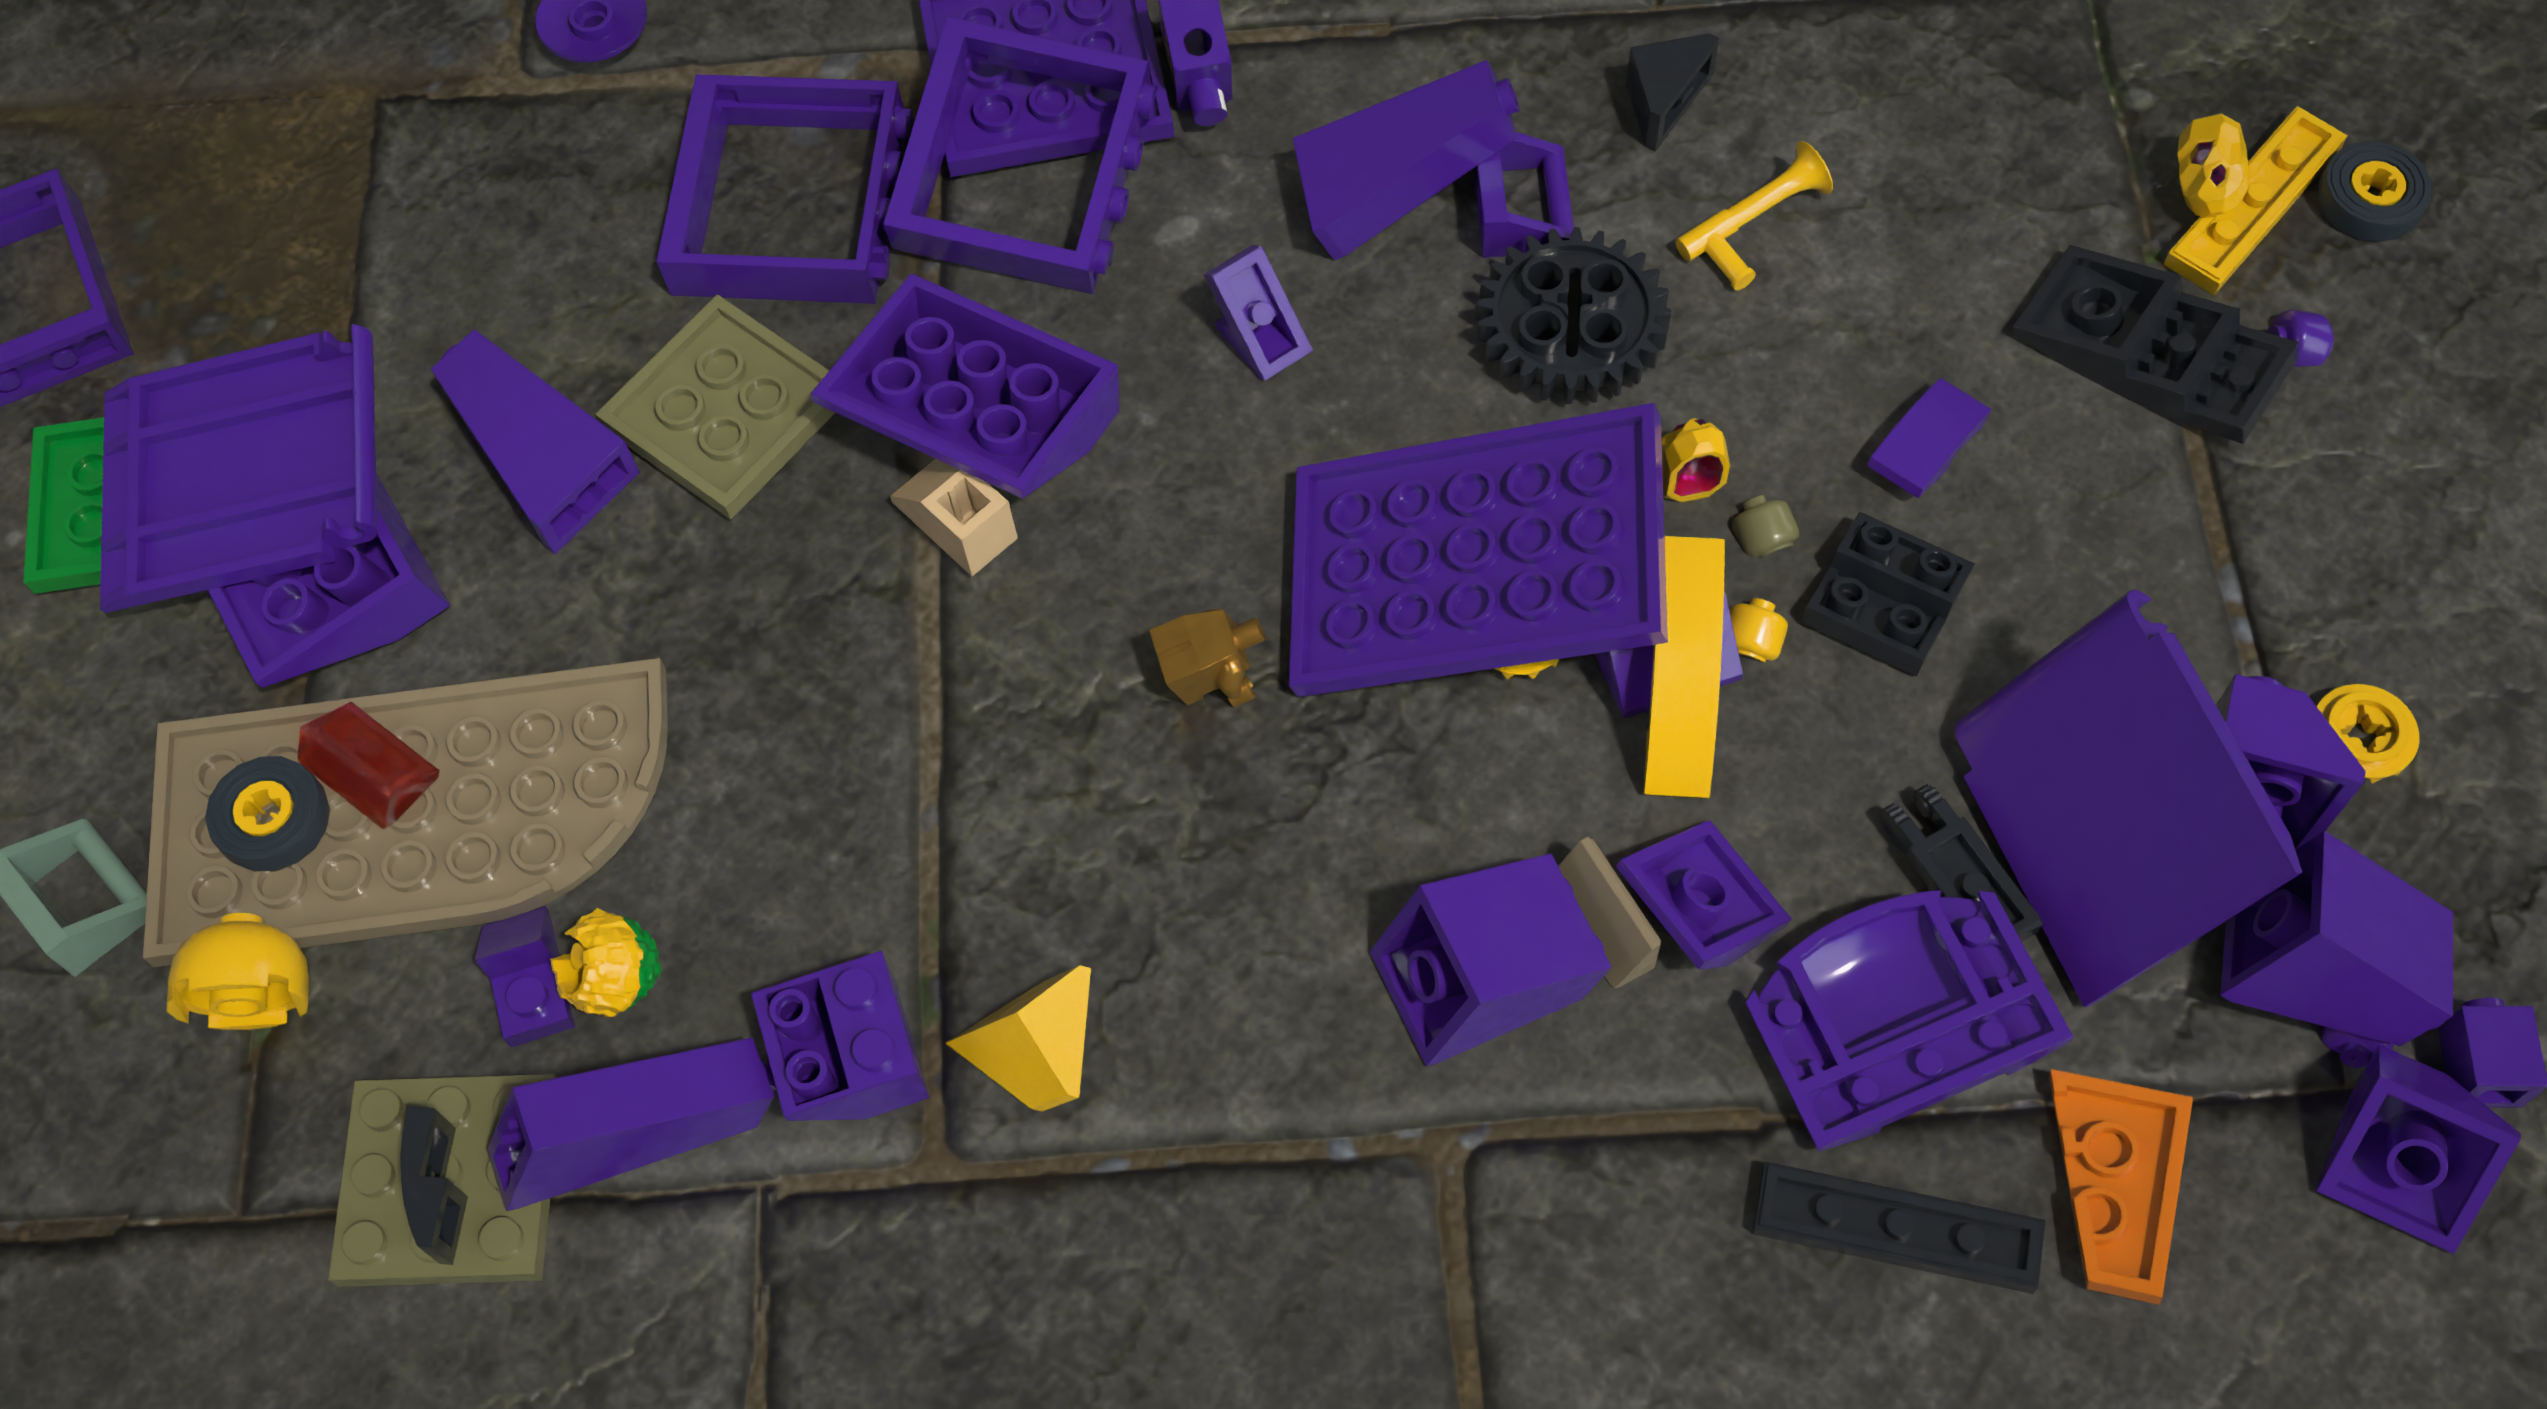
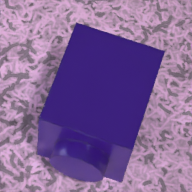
(2494, 1052)

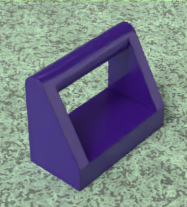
(1504, 229)

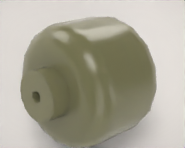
(1765, 526)

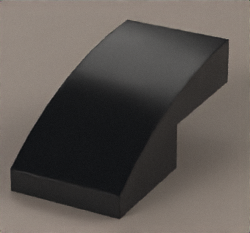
(430, 1200)

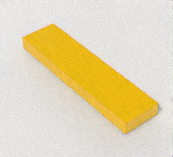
(2276, 179)

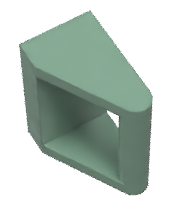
(87, 940)

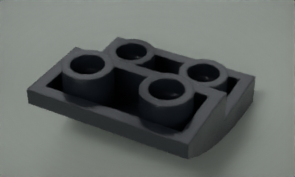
(1887, 593)

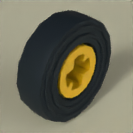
(2369, 217)
(242, 796)

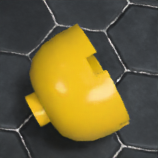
(238, 975)

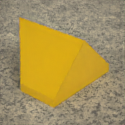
(1034, 1041)

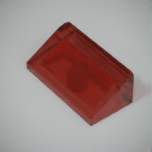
(365, 763)

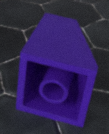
(2344, 949)
(1487, 955)

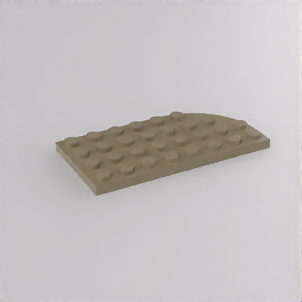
(526, 806)

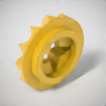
(2379, 715)

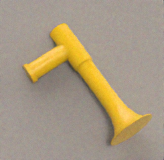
(1804, 173)

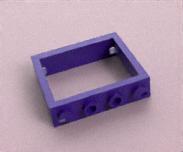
(958, 46)
(786, 103)
(77, 342)

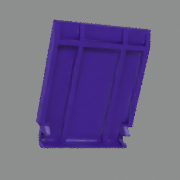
(237, 468)
(2122, 799)

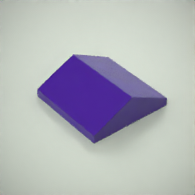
(1704, 895)

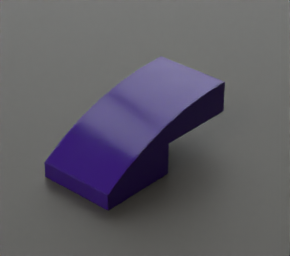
(1929, 437)

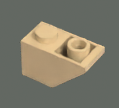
(958, 514)

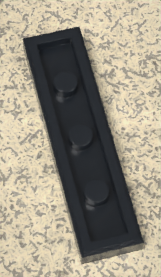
(1899, 1227)

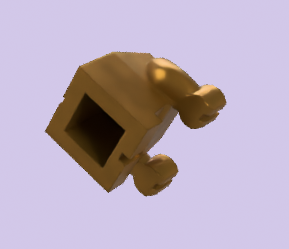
(1207, 654)

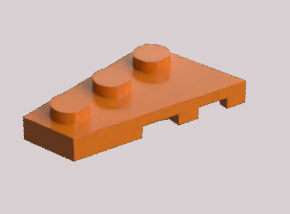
(2123, 1178)

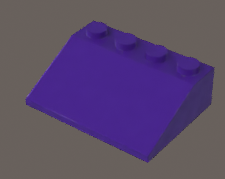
(973, 388)
(333, 608)

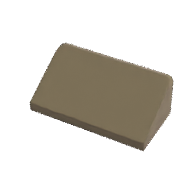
(1611, 913)

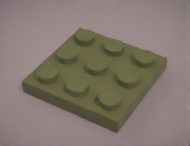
(720, 406)
(372, 1226)

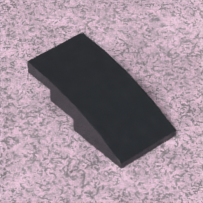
(2155, 343)

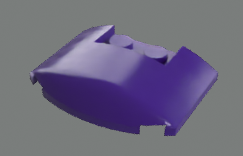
(1902, 1012)

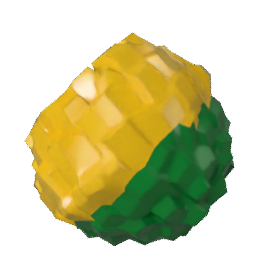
(608, 965)

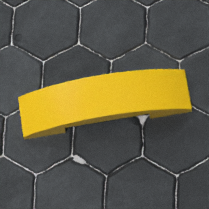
(1687, 671)

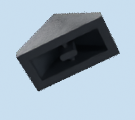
(1666, 81)

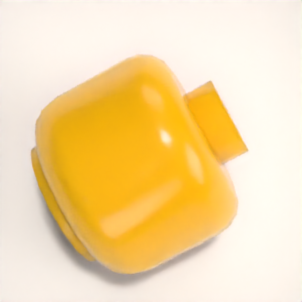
(1758, 629)

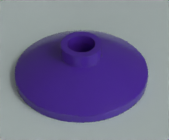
(590, 27)

